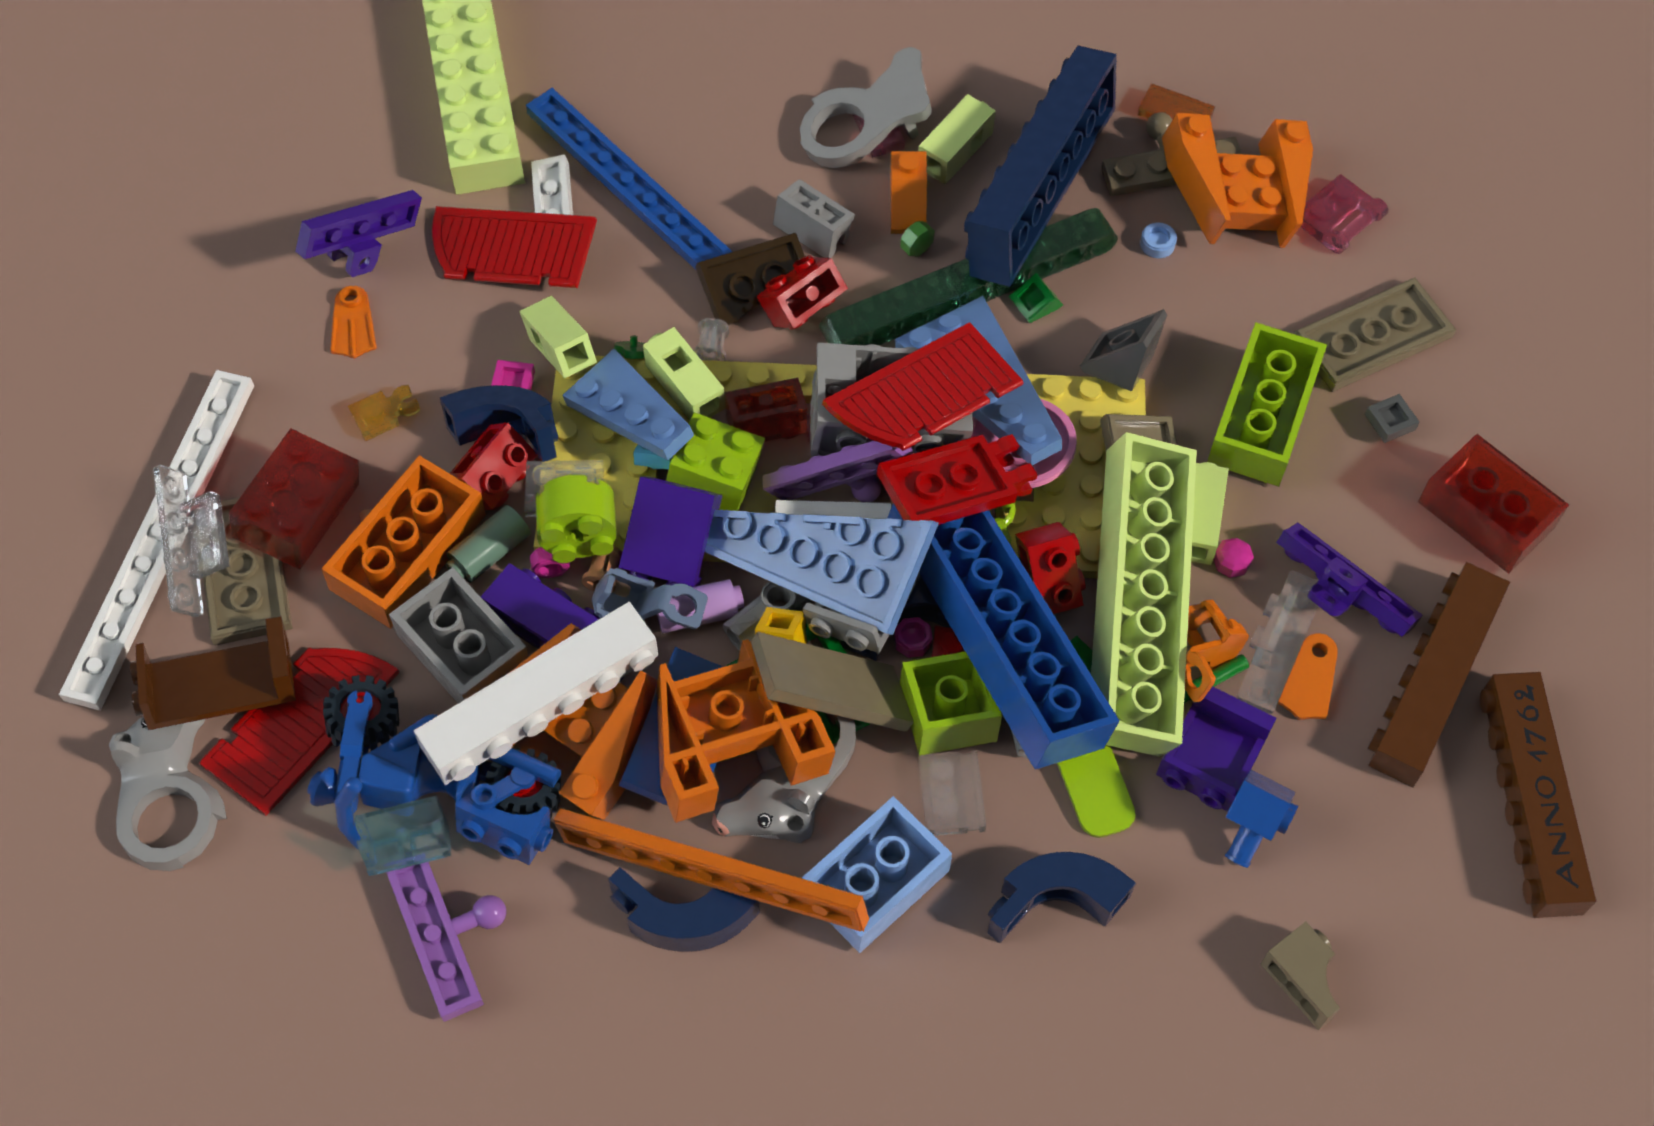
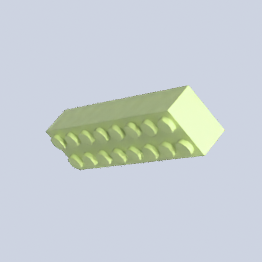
(473, 95)
(1144, 590)

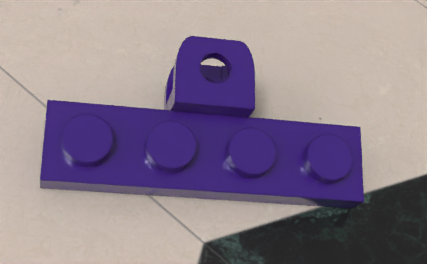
(354, 230)
(1346, 584)

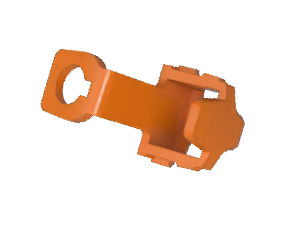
(1213, 653)

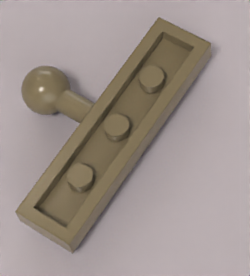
(1150, 169)

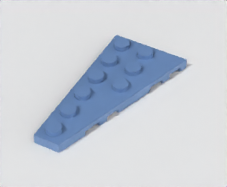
(1015, 412)
(837, 561)

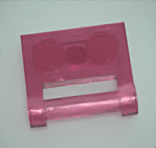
(1334, 205)

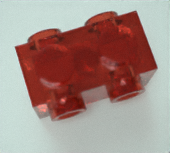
(768, 409)

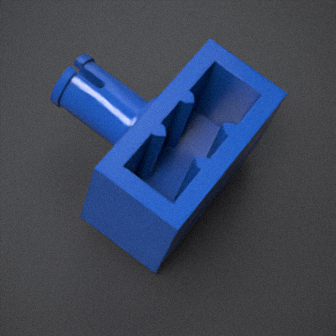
(1261, 810)

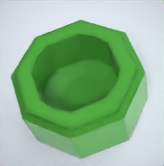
(917, 238)

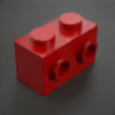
(802, 292)
(495, 463)
(1051, 563)

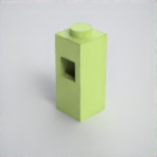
(958, 138)
(558, 336)
(683, 374)
(1208, 510)

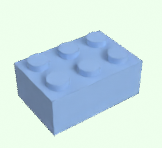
(888, 863)

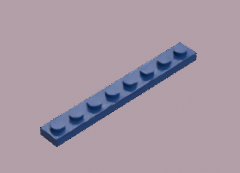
(625, 178)

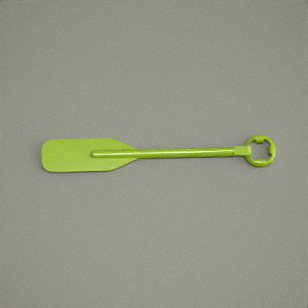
(1092, 778)

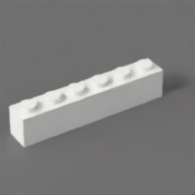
(537, 693)

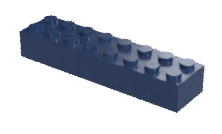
(1041, 166)

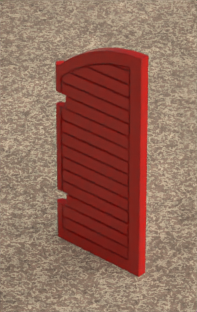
(512, 245)
(925, 389)
(286, 739)

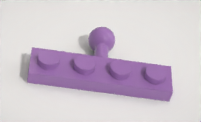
(850, 466)
(437, 939)

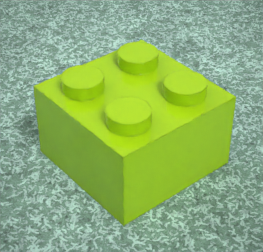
(717, 460)
(948, 704)

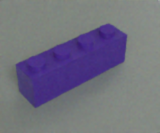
(532, 608)

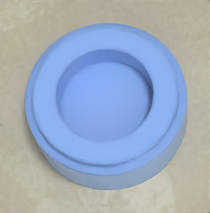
(1158, 240)

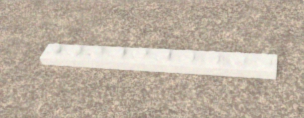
(144, 563)

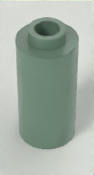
(488, 544)

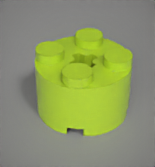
(575, 518)

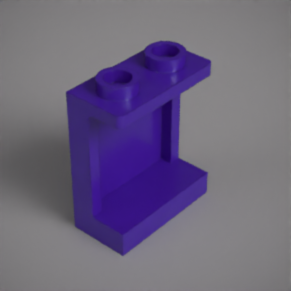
(668, 531)
(1217, 748)

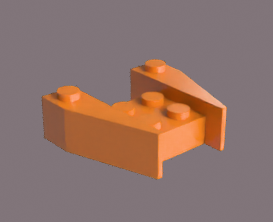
(1240, 188)
(725, 717)
(602, 734)

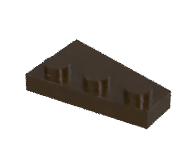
(739, 276)

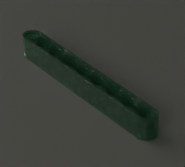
(946, 289)

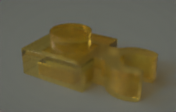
(379, 414)

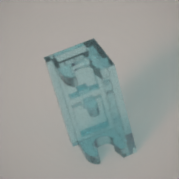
(403, 835)

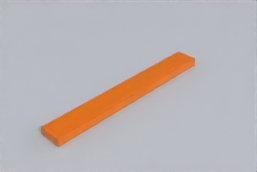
(713, 870)

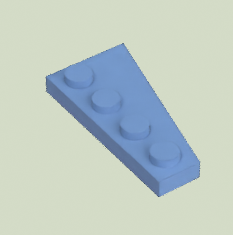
(629, 406)

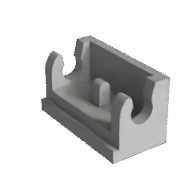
(813, 218)

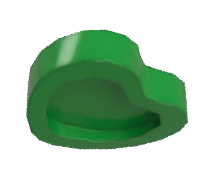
(630, 349)

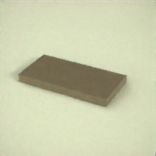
(1377, 333)
(246, 591)
(831, 682)

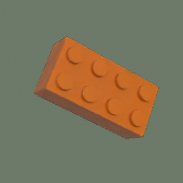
(404, 540)

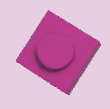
(514, 374)

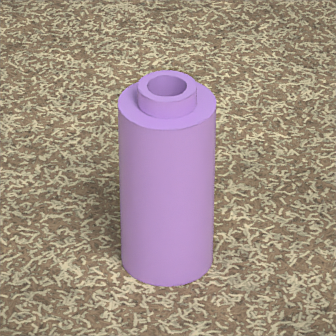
(721, 605)

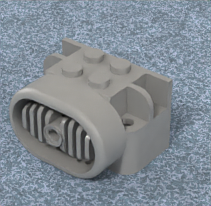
(844, 365)

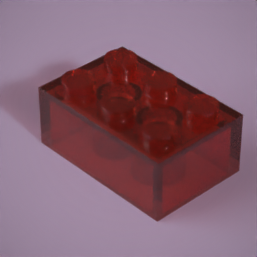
(294, 498)
(1492, 503)

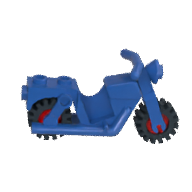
(505, 813)

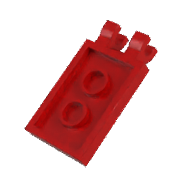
(956, 479)

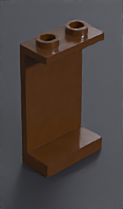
(214, 681)

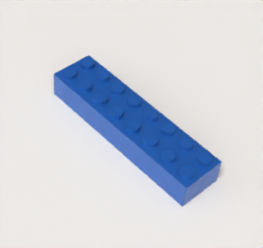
(1015, 641)

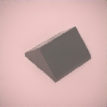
(1125, 351)

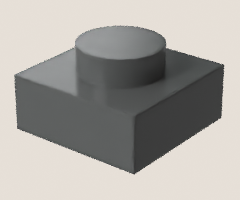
(1392, 418)

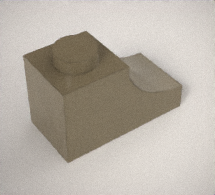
(1300, 970)

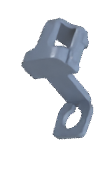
(646, 599)

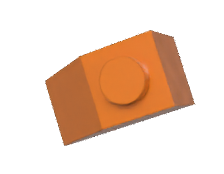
(907, 189)

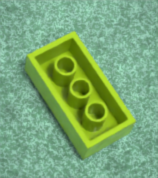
(1267, 404)

